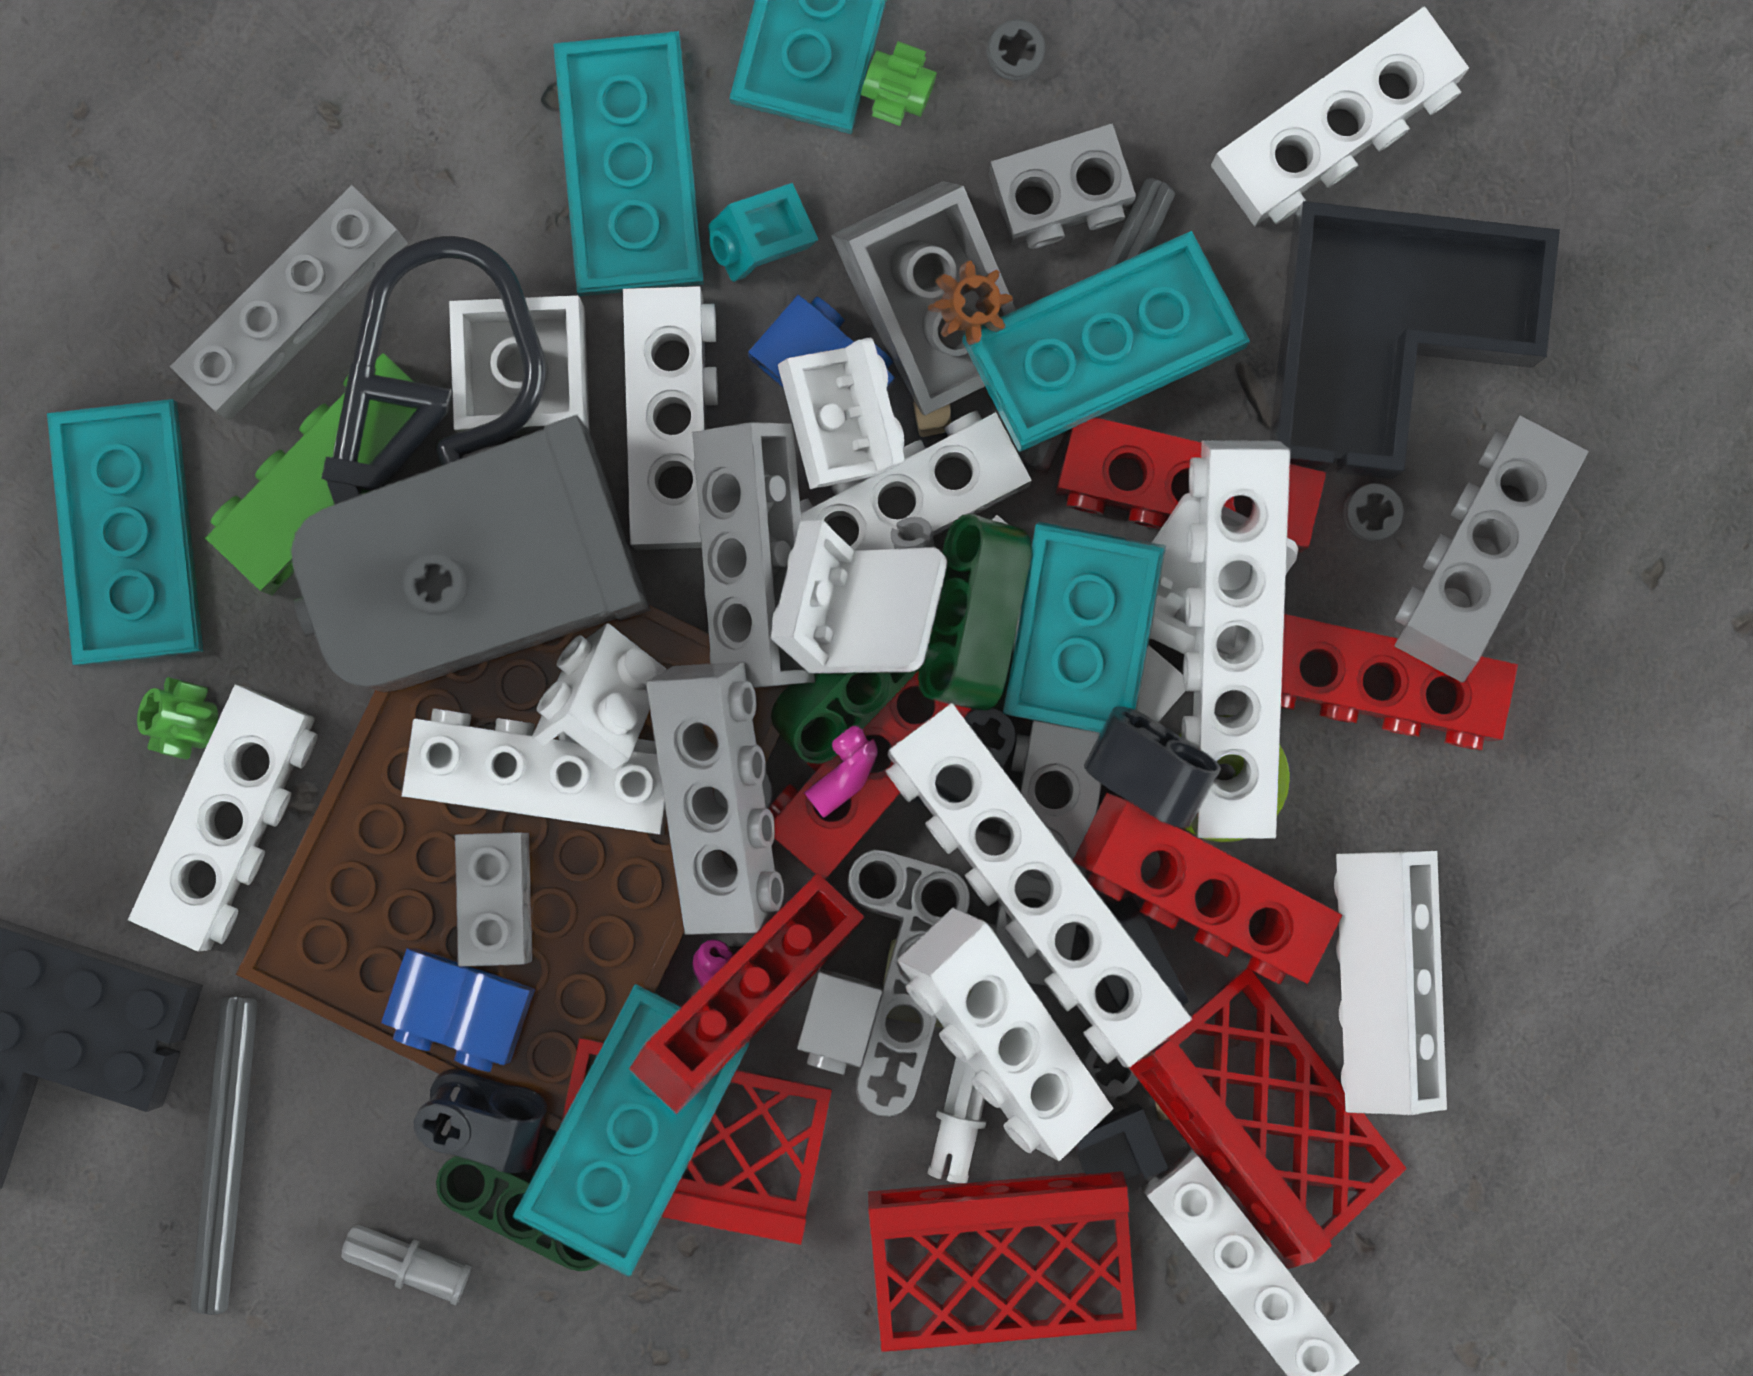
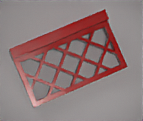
(1241, 1161)
(730, 1206)
(1008, 1206)

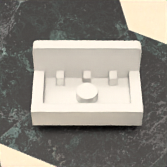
(842, 414)
(599, 695)

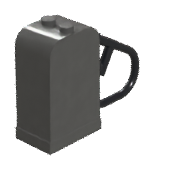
(519, 518)

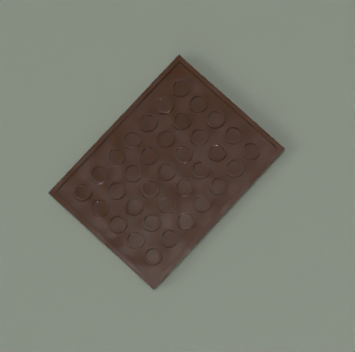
(383, 876)

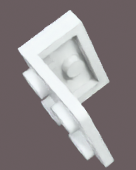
(1179, 574)
(856, 607)

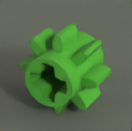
(898, 83)
(177, 718)

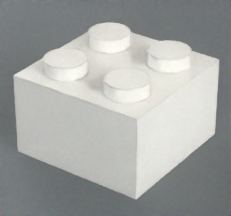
(490, 367)

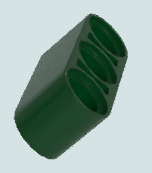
(976, 613)
(835, 708)
(493, 1212)

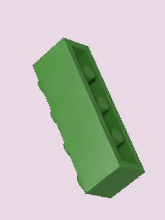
(261, 527)

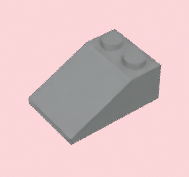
(894, 272)

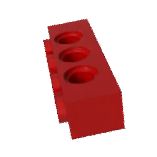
(1161, 457)
(1480, 700)
(823, 843)
(1295, 924)
(746, 993)

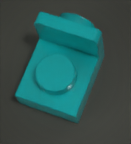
(760, 231)

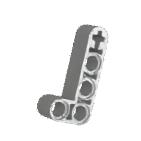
(905, 906)

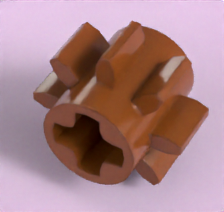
(953, 301)

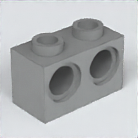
(1055, 171)
(493, 899)
(839, 1021)

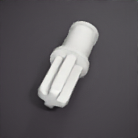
(958, 1126)

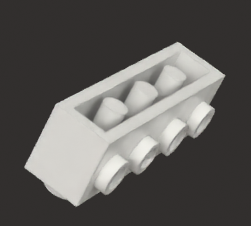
(521, 776)
(1391, 982)

